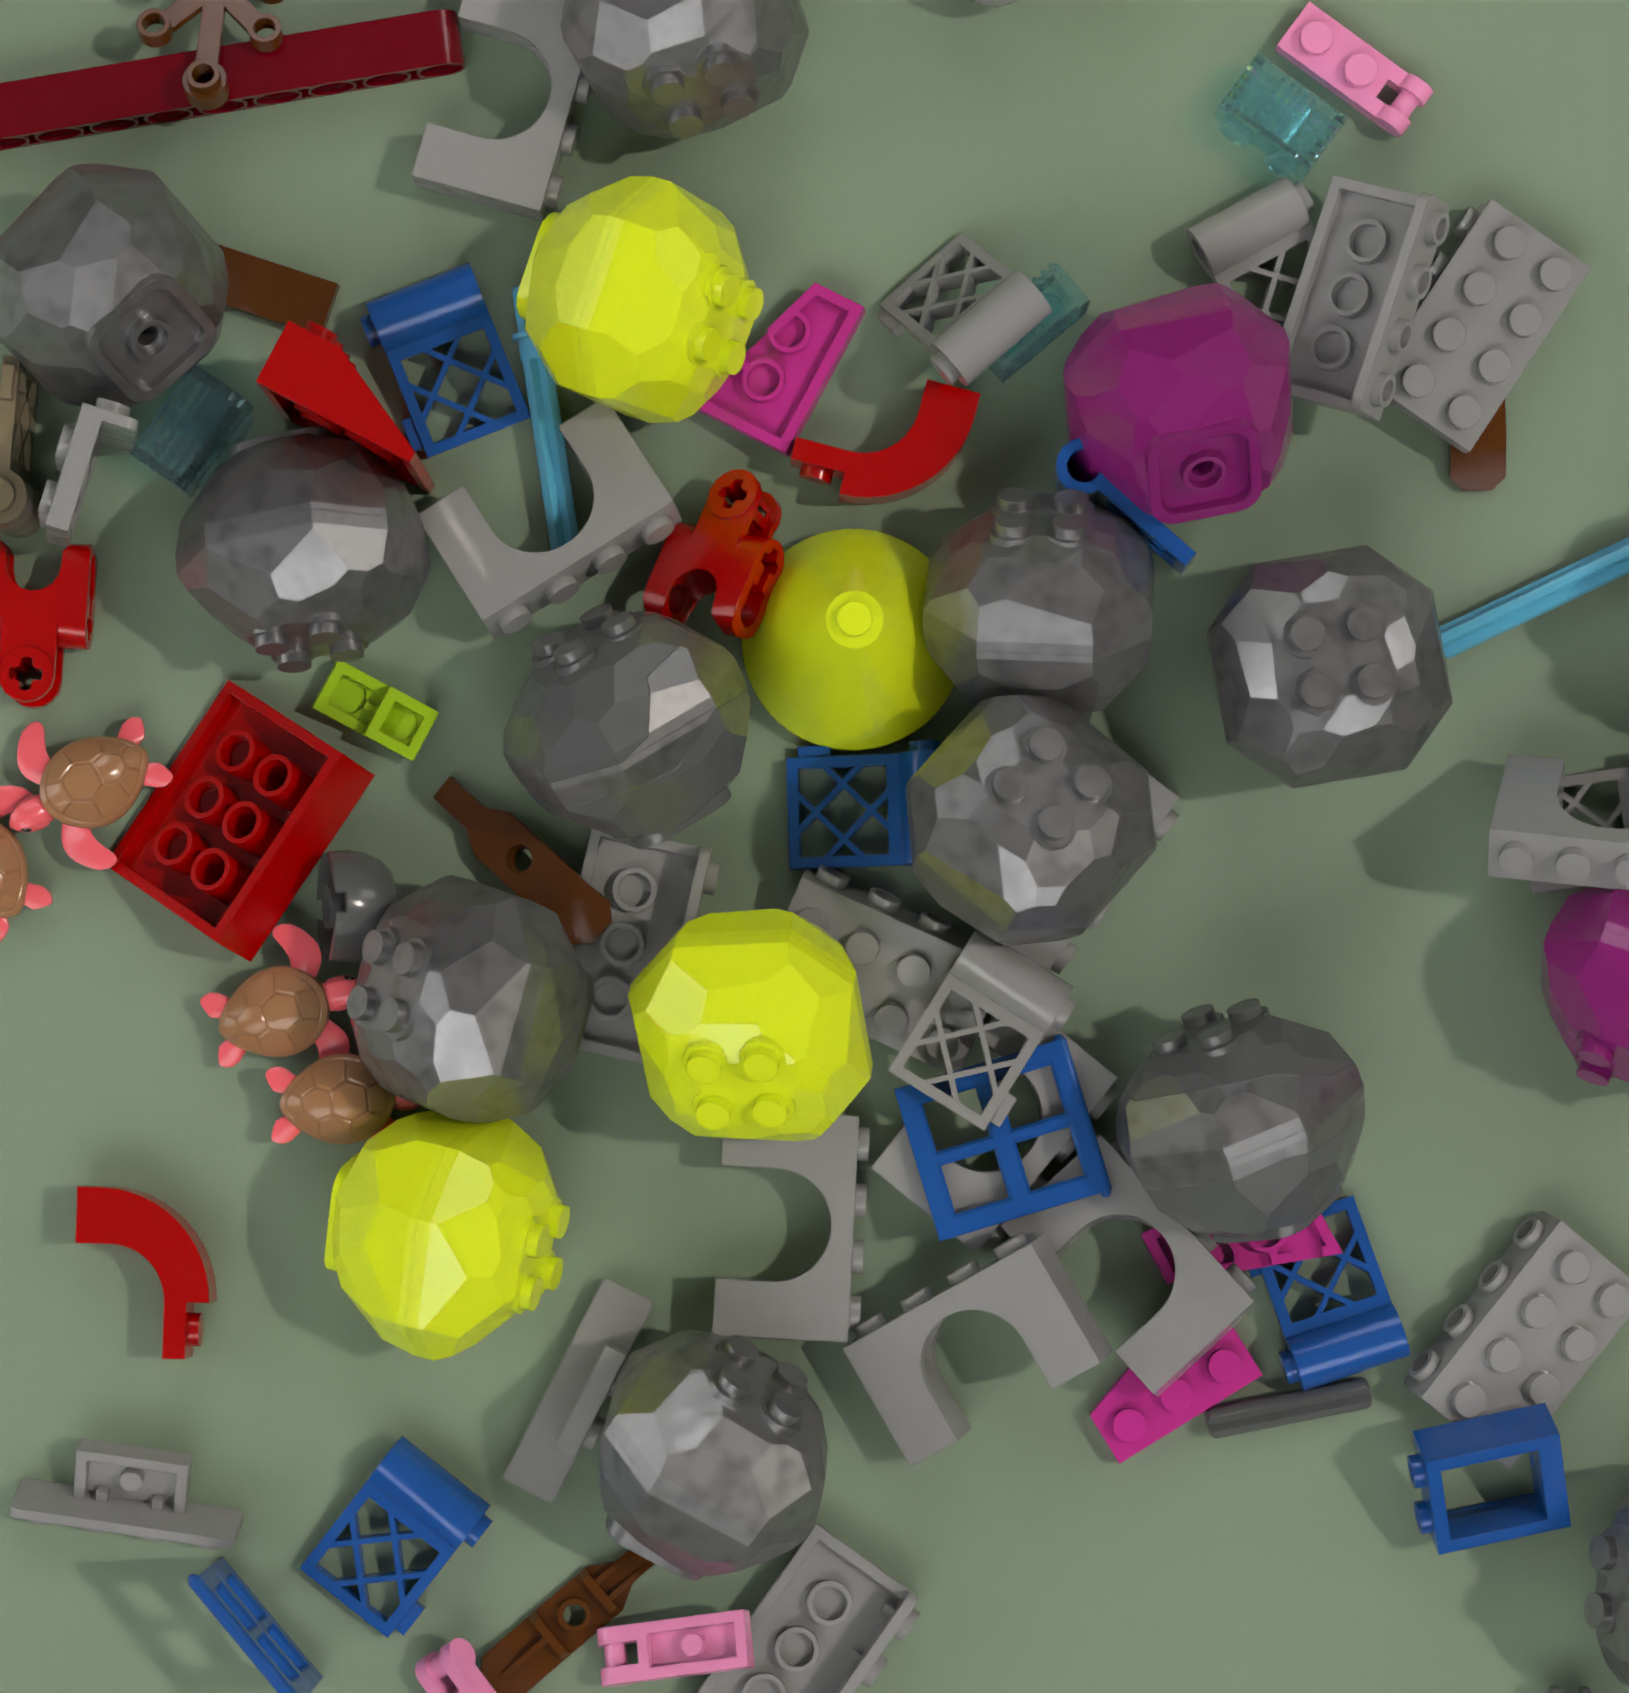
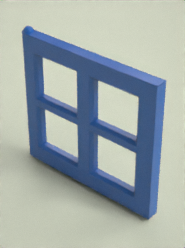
(1003, 1142)
(254, 1629)

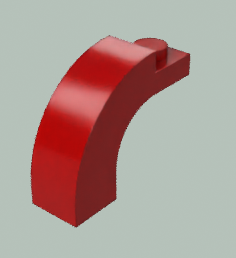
(906, 466)
(167, 1242)

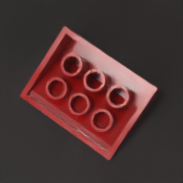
(319, 387)
(240, 821)

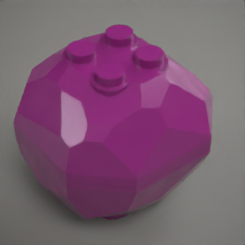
(1182, 402)
(1589, 981)

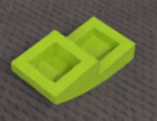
(375, 710)

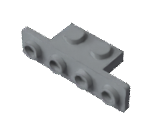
(578, 1390)
(130, 1494)

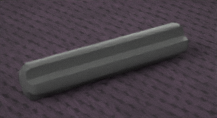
(1288, 1407)

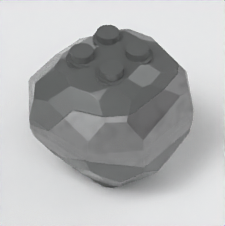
(629, 725)
(1242, 1122)

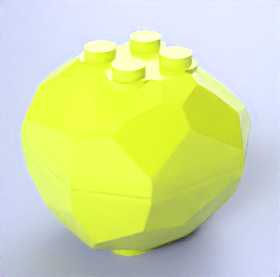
(639, 299)
(751, 1027)
(445, 1231)

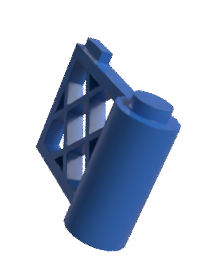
(425, 318)
(1100, 489)
(899, 770)
(1343, 1338)
(425, 1501)

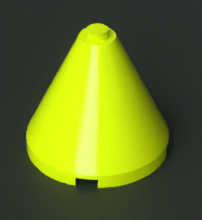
(846, 643)

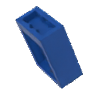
(1479, 1441)

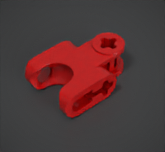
(722, 554)
(44, 623)

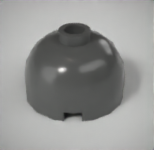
(354, 899)

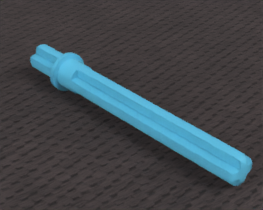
(548, 439)
(1535, 599)

